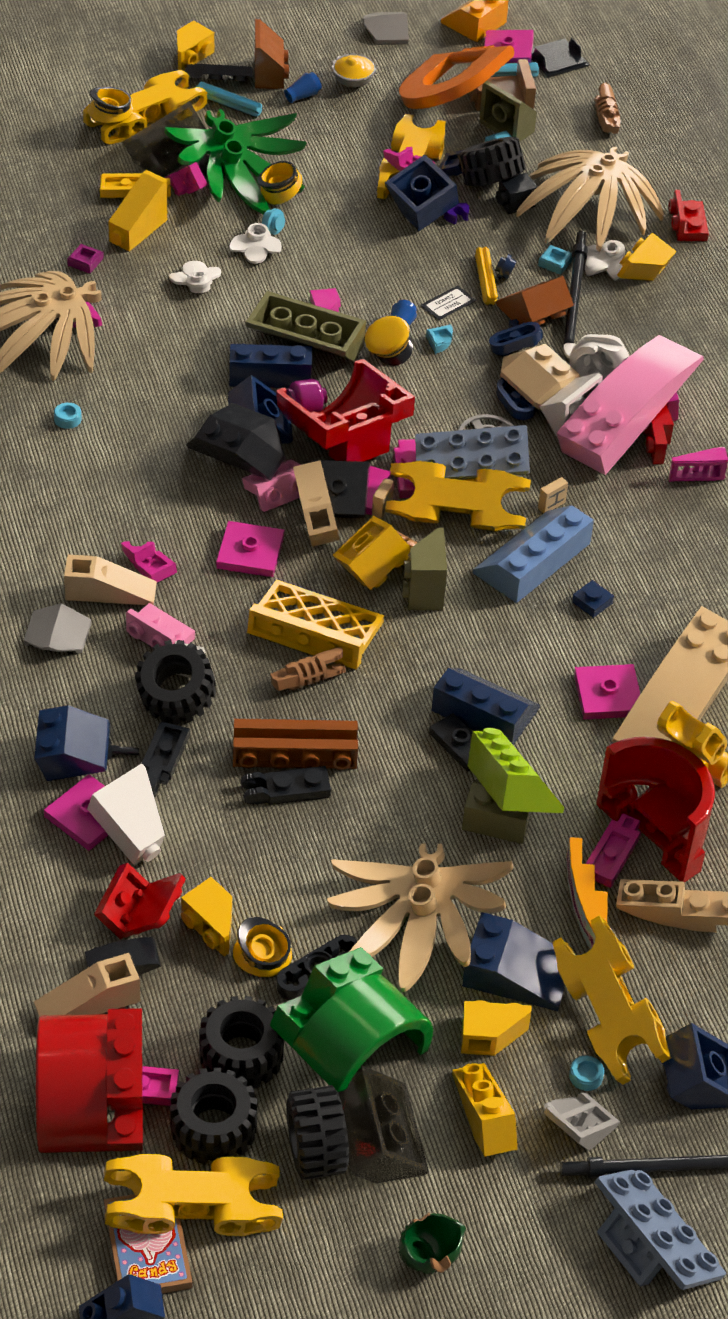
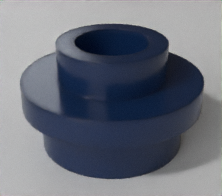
(505, 267)

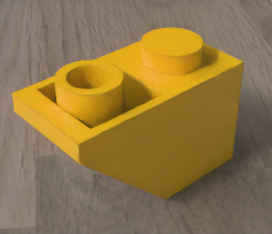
(193, 44)
(648, 259)
(209, 913)
(492, 1026)

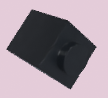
(514, 191)

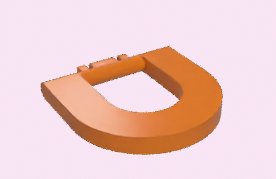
(419, 92)

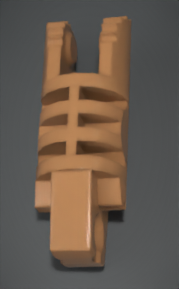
(607, 109)
(308, 670)

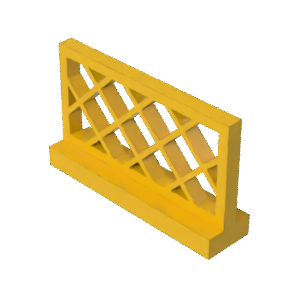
(310, 634)

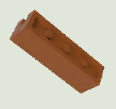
(295, 743)

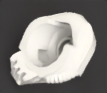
(597, 355)

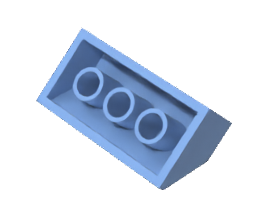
(536, 552)

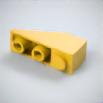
(486, 1109)

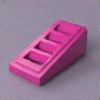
(708, 466)

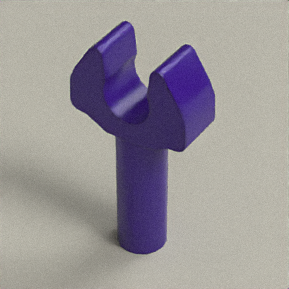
(461, 209)

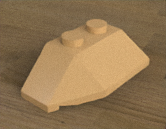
(537, 373)

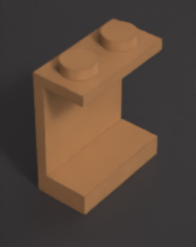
(519, 86)

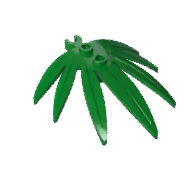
(229, 148)

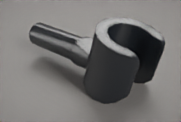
(116, 750)

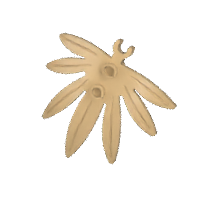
(595, 175)
(45, 299)
(424, 895)

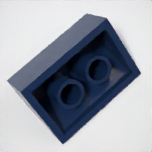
(271, 364)
(482, 703)

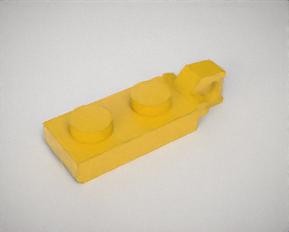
(120, 184)

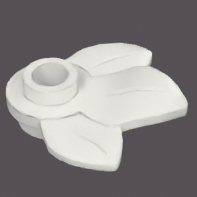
(256, 243)
(606, 259)
(196, 276)

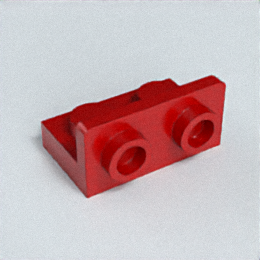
(688, 219)

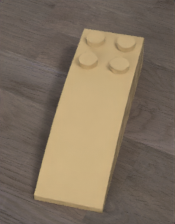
(688, 675)

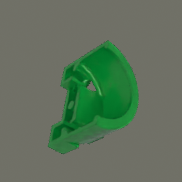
(347, 1017)

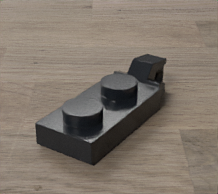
(165, 753)

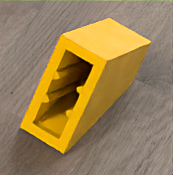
(140, 212)

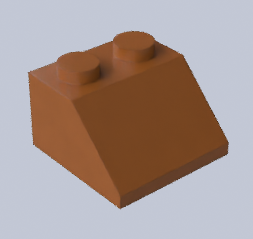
(269, 58)
(538, 302)

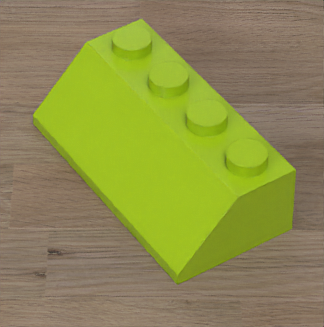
(508, 775)

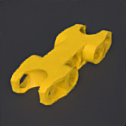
(150, 104)
(423, 140)
(438, 493)
(699, 738)
(621, 1021)
(173, 1194)

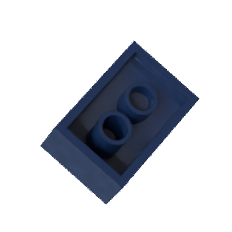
(513, 963)

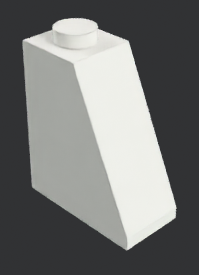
(130, 815)

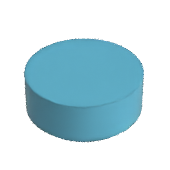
(67, 415)
(586, 1073)

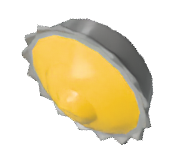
(354, 69)

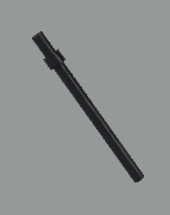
(579, 254)
(598, 1167)

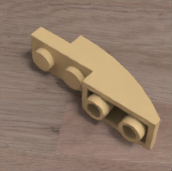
(672, 905)

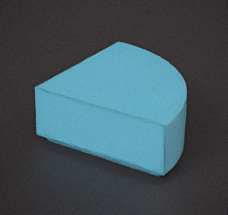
(439, 338)

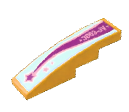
(581, 882)

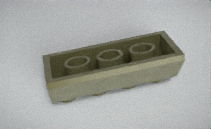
(308, 325)

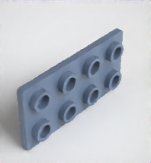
(476, 449)
(651, 1235)

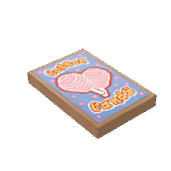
(151, 1256)

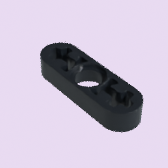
(294, 971)

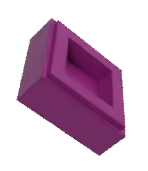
(85, 258)

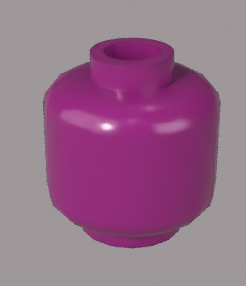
(308, 394)

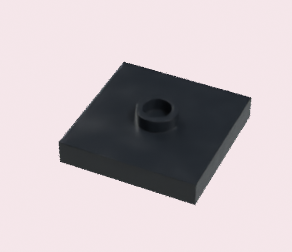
(347, 487)

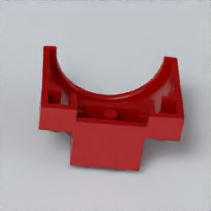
(359, 419)
(672, 809)
(80, 1071)

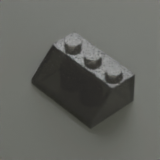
(154, 149)
(381, 1128)

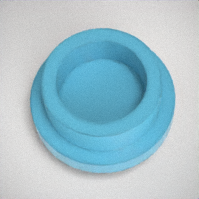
(274, 220)

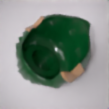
(431, 1243)

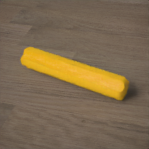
(486, 275)

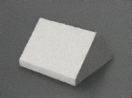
(567, 400)

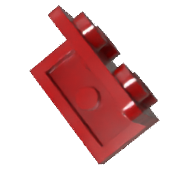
(134, 904)

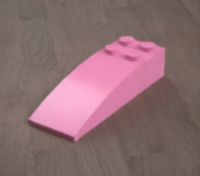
(626, 403)

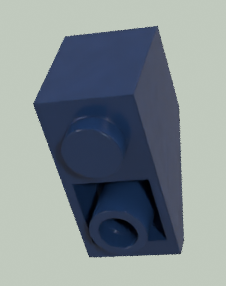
(126, 1299)

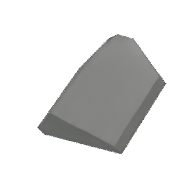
(387, 27)
(58, 629)
(581, 1119)

